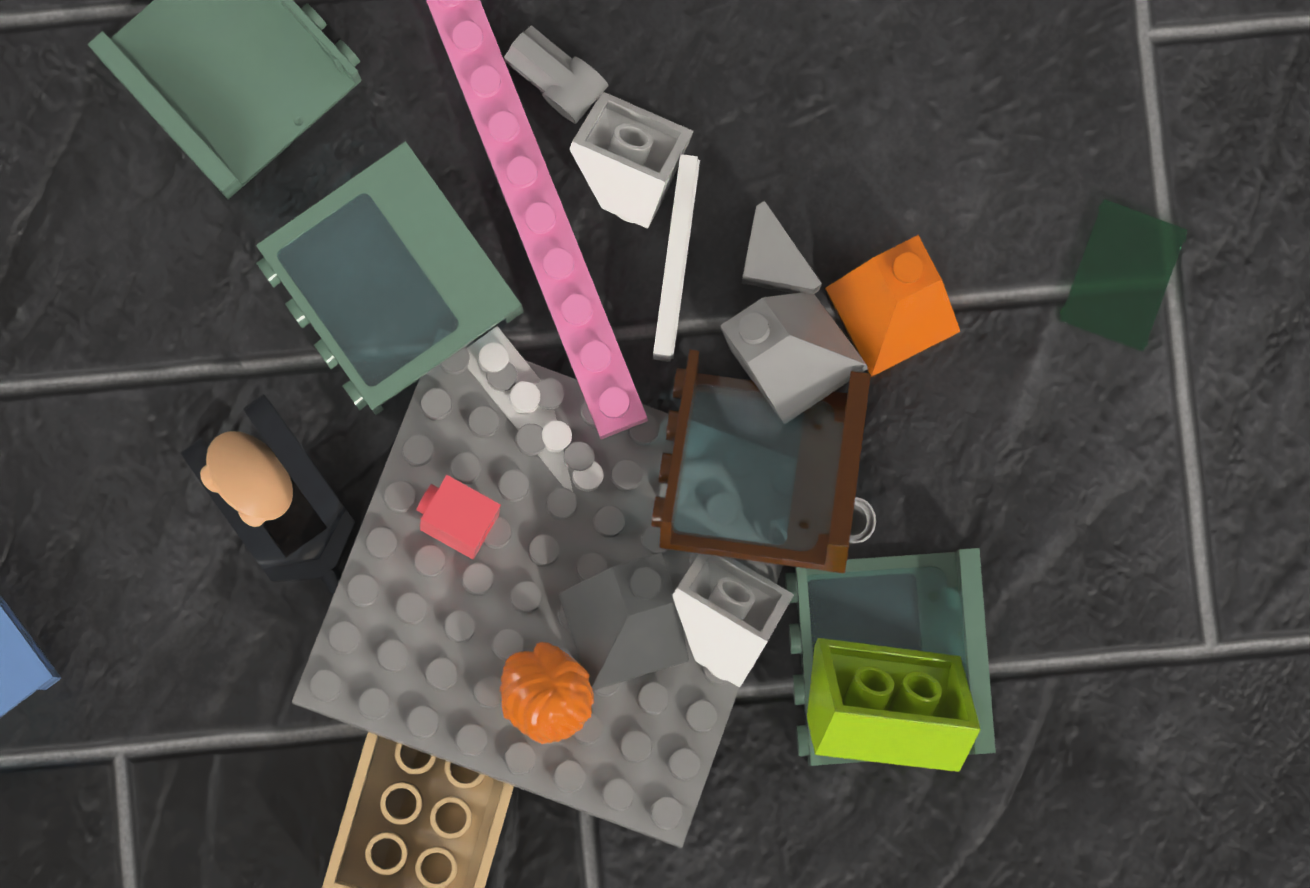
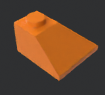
(894, 306)

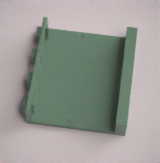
(230, 78)

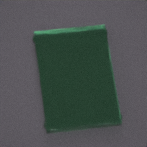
(1123, 275)

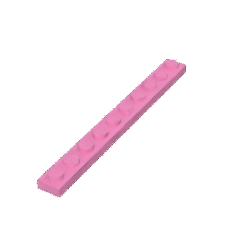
(538, 216)

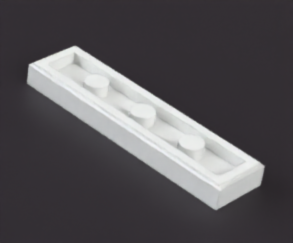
(676, 258)

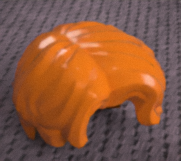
(546, 693)

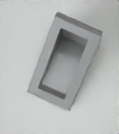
(774, 258)

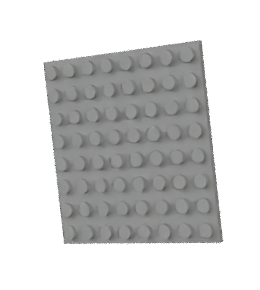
(426, 631)

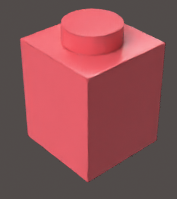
(457, 515)

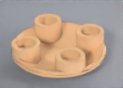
(247, 477)

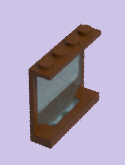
(759, 485)

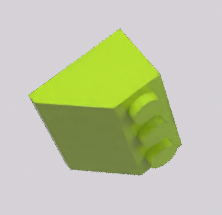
(890, 705)

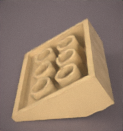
(416, 822)

